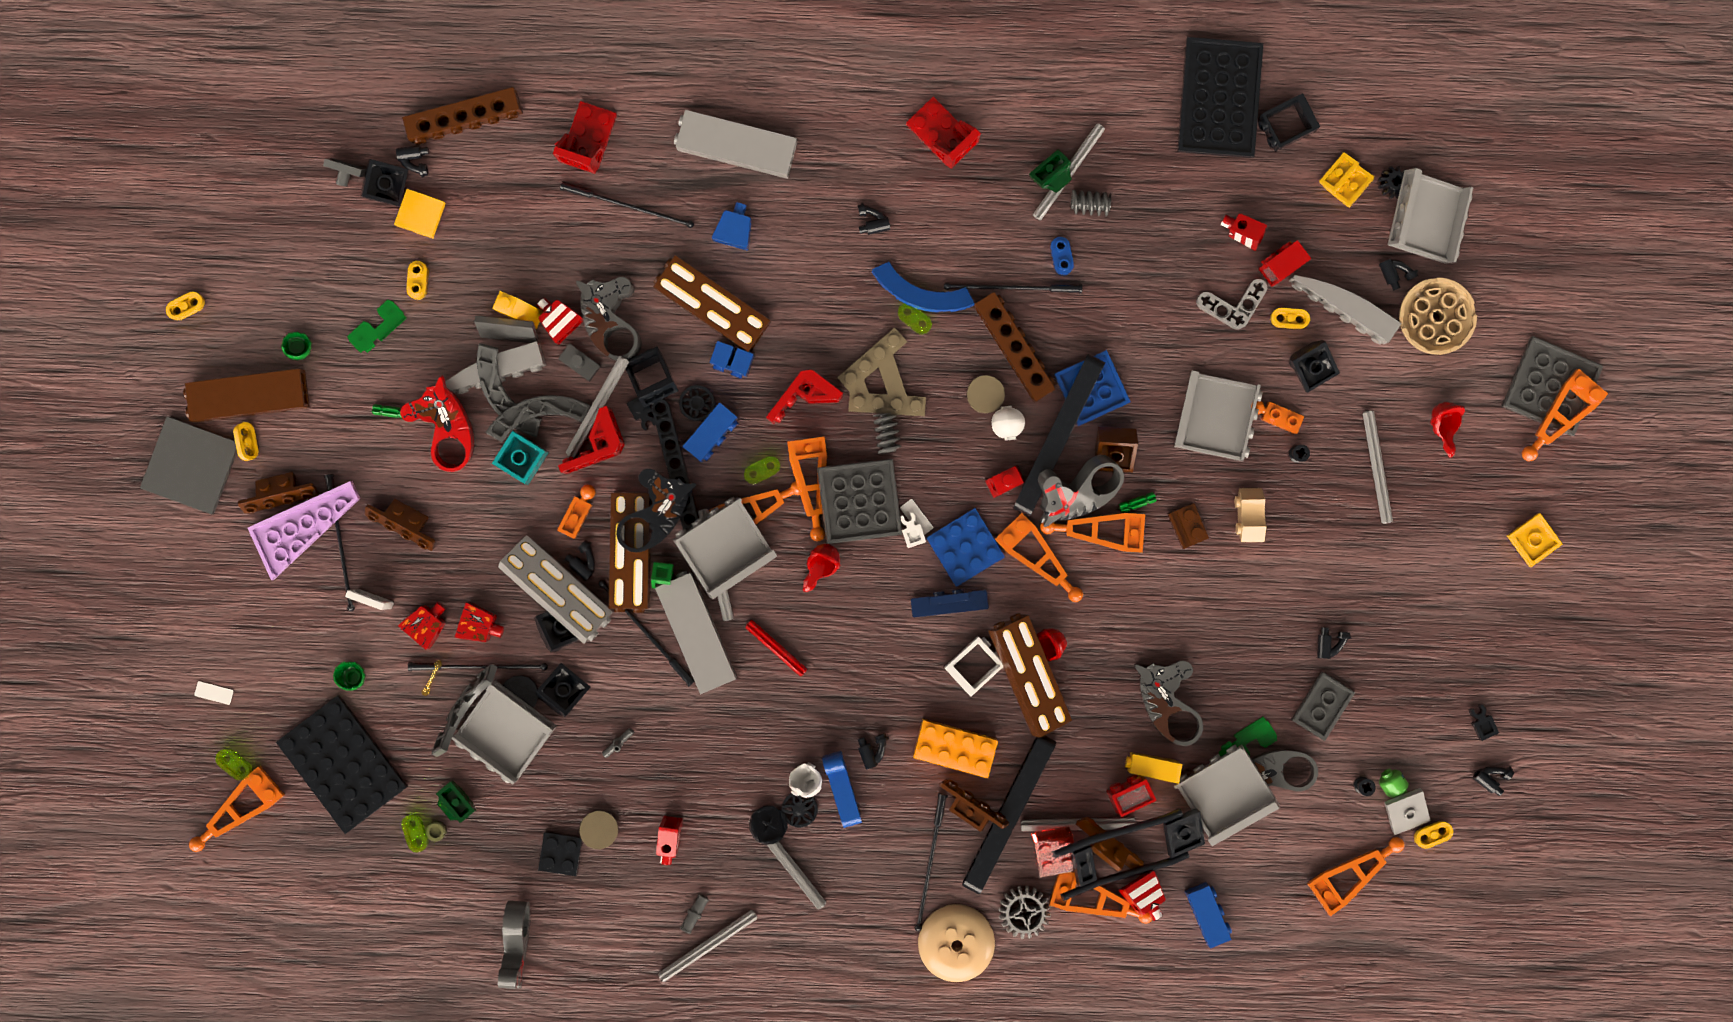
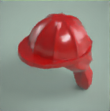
(1446, 421)
(821, 563)
(1052, 643)

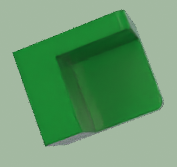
(661, 574)

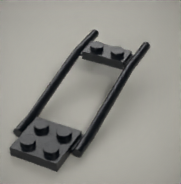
(1181, 832)

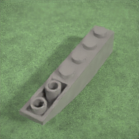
(1350, 307)
(509, 363)

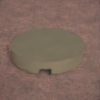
(985, 394)
(598, 829)

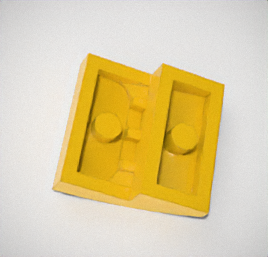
(1346, 180)
(419, 213)

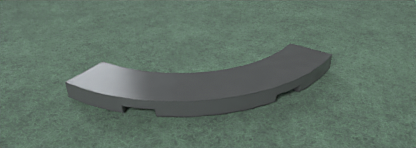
(494, 389)
(533, 408)
(471, 692)

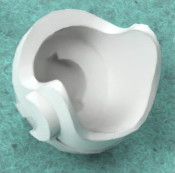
(1008, 423)
(805, 780)

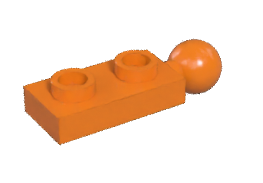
(1280, 416)
(577, 512)

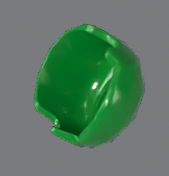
(296, 345)
(349, 676)

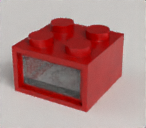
(1288, 260)
(1130, 795)

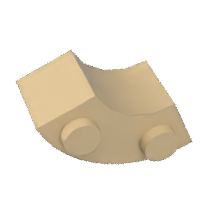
(1251, 514)

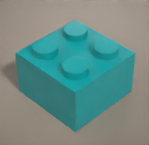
(520, 457)

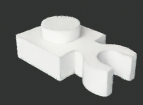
(913, 534)

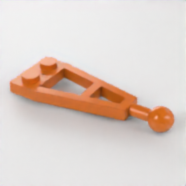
(1585, 389)
(808, 449)
(779, 497)
(1133, 531)
(1015, 533)
(262, 786)
(1067, 881)
(1326, 892)

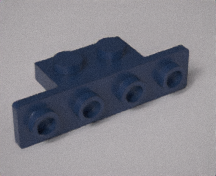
(949, 603)

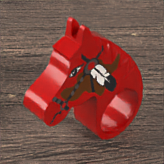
(450, 420)

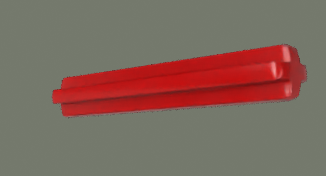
(776, 648)

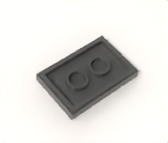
(506, 329)
(1323, 706)

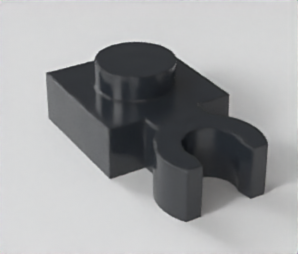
(640, 412)
(1484, 725)

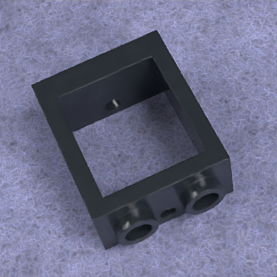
(1304, 112)
(658, 390)

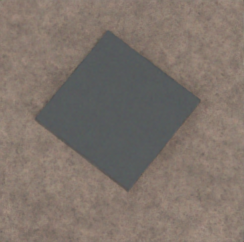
(1541, 377)
(189, 465)
(859, 501)

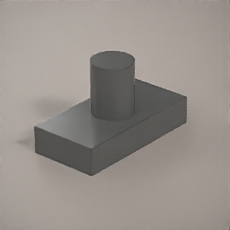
(344, 170)
(579, 362)

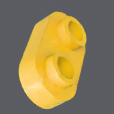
(417, 279)
(186, 306)
(1289, 318)
(246, 441)
(1432, 834)

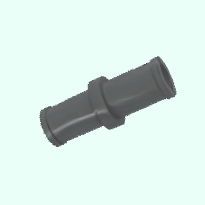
(694, 913)

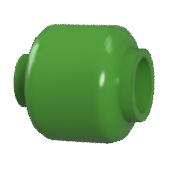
(1393, 783)

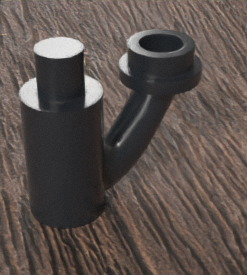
(408, 153)
(875, 226)
(1390, 273)
(578, 566)
(1324, 643)
(866, 751)
(1483, 777)

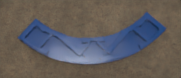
(918, 297)

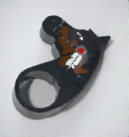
(668, 505)

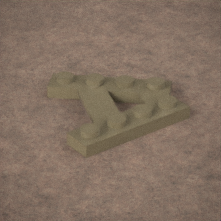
(881, 357)

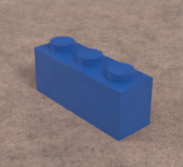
(711, 433)
(1209, 915)

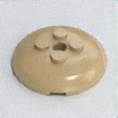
(1455, 314)
(952, 924)

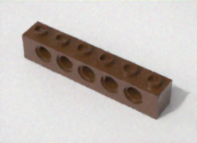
(415, 122)
(995, 302)

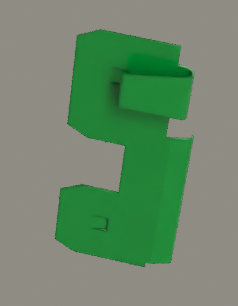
(364, 335)
(1257, 730)

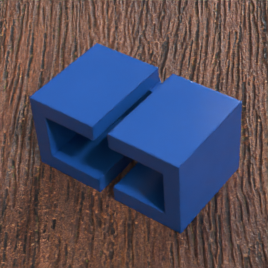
(722, 356)

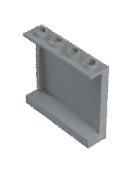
(1430, 217)
(1218, 416)
(724, 547)
(504, 733)
(1227, 794)

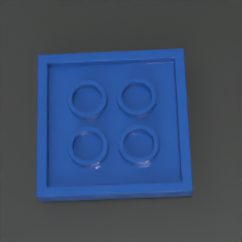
(1106, 394)
(965, 547)

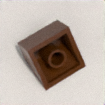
(1118, 444)

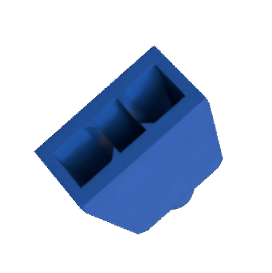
(734, 228)

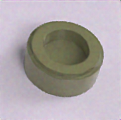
(436, 831)

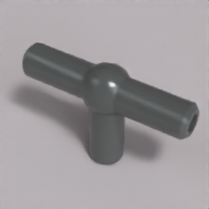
(618, 743)

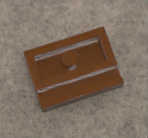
(1188, 526)

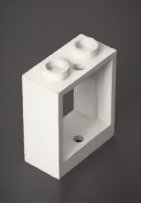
(960, 679)

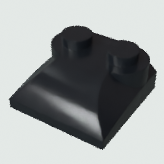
(384, 182)
(1314, 365)
(553, 632)
(562, 690)

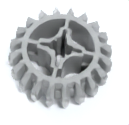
(1021, 895)

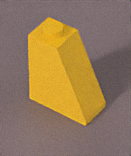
(516, 308)
(1154, 767)

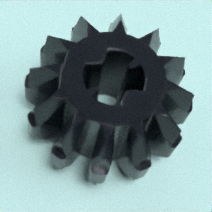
(1386, 180)

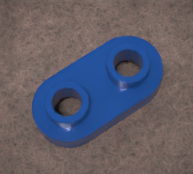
(1061, 255)

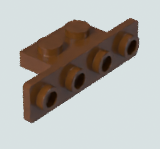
(277, 492)
(402, 520)
(970, 809)
(1109, 850)

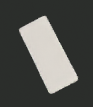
(920, 518)
(213, 693)

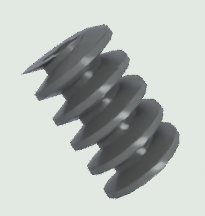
(1090, 203)
(887, 432)

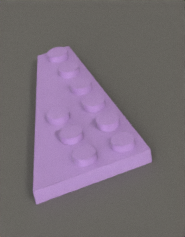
(291, 532)

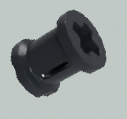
(1304, 450)
(1370, 786)

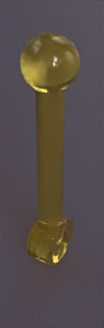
(426, 691)

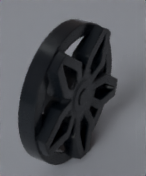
(696, 402)
(799, 809)

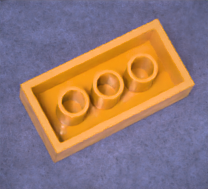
(955, 748)

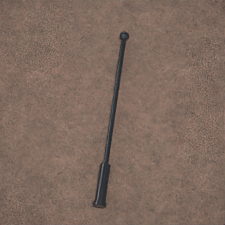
(588, 193)
(1053, 288)
(330, 485)
(673, 663)
(430, 666)
(937, 822)

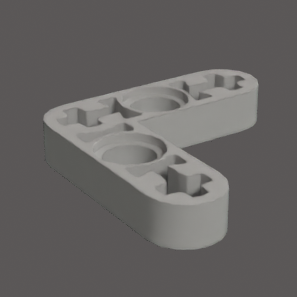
(1239, 310)

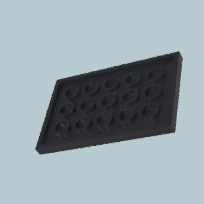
(1220, 97)
(342, 764)

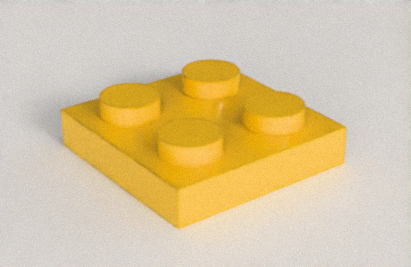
(1534, 540)

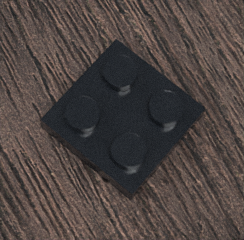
(560, 853)

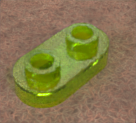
(914, 318)
(762, 471)
(233, 766)
(413, 833)

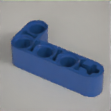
(842, 789)

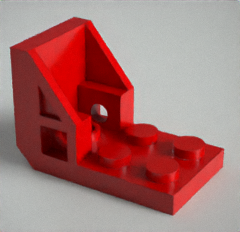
(943, 133)
(587, 138)
(820, 392)
(604, 429)

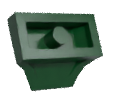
(1053, 172)
(455, 802)

